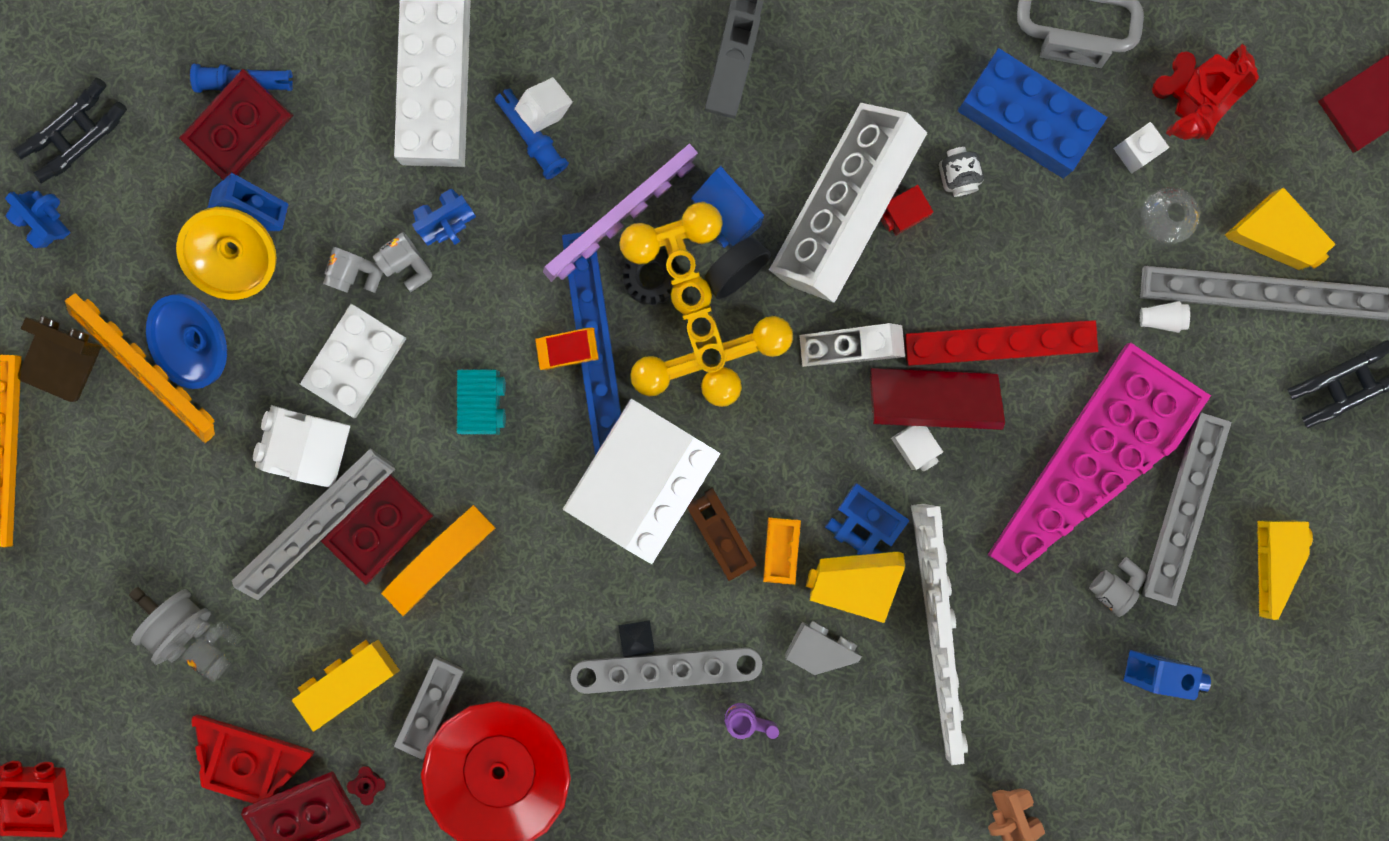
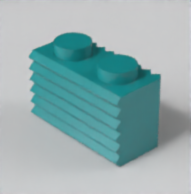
(480, 402)

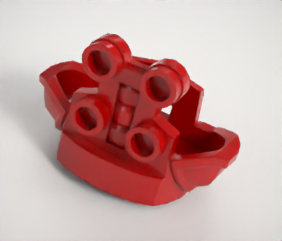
(1206, 91)

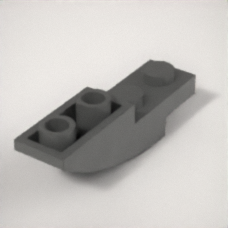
(734, 57)

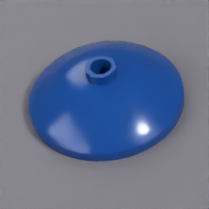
(186, 341)

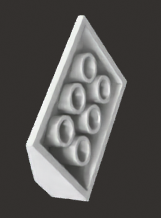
(641, 481)

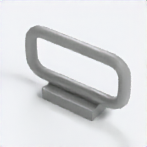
(1078, 46)

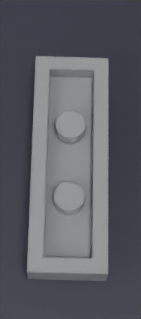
(429, 707)

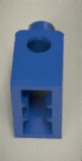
(1166, 676)

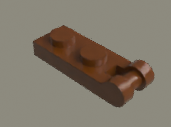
(721, 535)

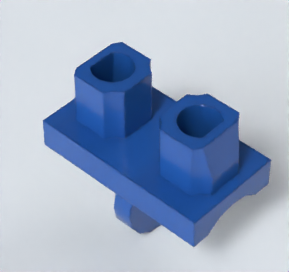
(39, 214)
(444, 221)

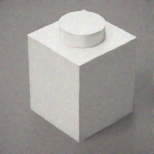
(543, 105)
(1141, 147)
(917, 447)

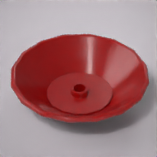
(475, 802)

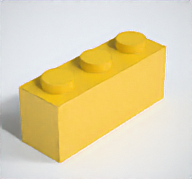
(344, 683)

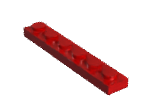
(1001, 343)

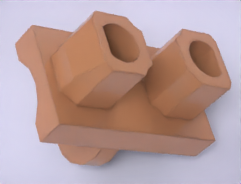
(1010, 817)

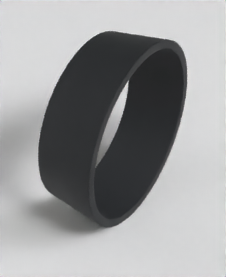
(736, 267)

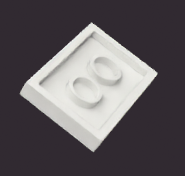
(353, 361)

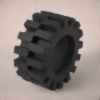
(649, 295)

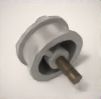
(169, 624)

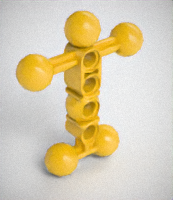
(770, 336)

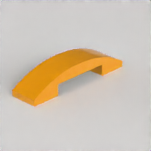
(437, 560)

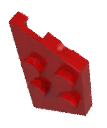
(244, 761)

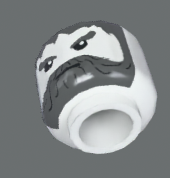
(961, 172)

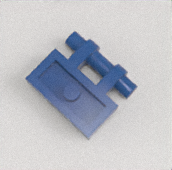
(870, 513)

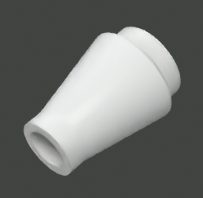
(1167, 317)

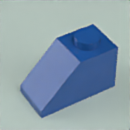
(248, 198)

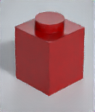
(906, 211)

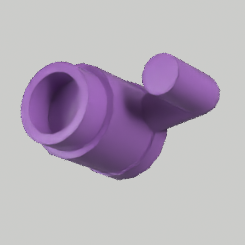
(742, 722)

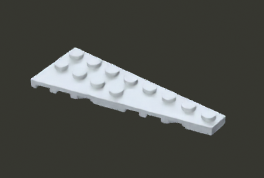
(940, 622)

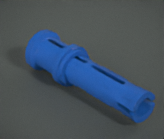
(218, 78)
(539, 145)

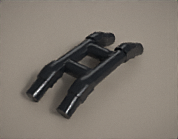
(53, 131)
(1331, 379)

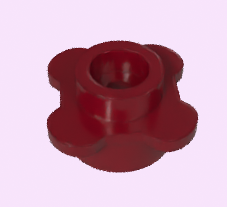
(375, 783)

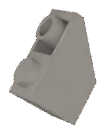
(819, 652)

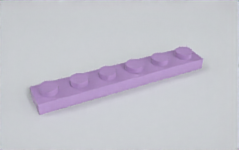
(611, 223)

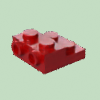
(32, 800)

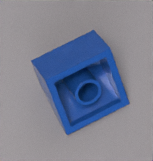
(737, 210)

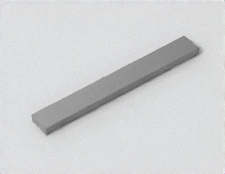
(1265, 293)

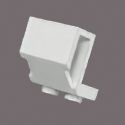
(301, 446)

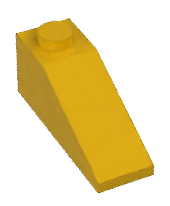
(1281, 557)

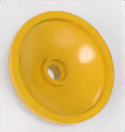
(217, 268)

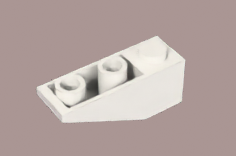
(852, 345)

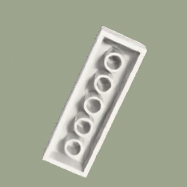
(432, 82)
(848, 201)

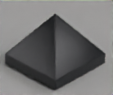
(636, 638)

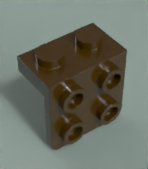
(57, 358)

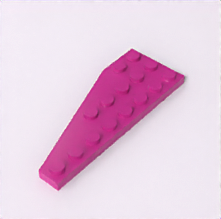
(1120, 434)

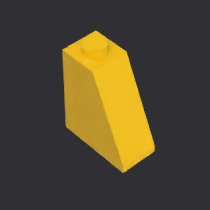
(1283, 232)
(858, 583)

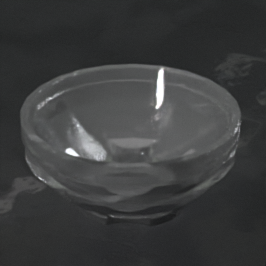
(1156, 219)

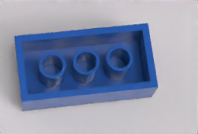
(1032, 114)

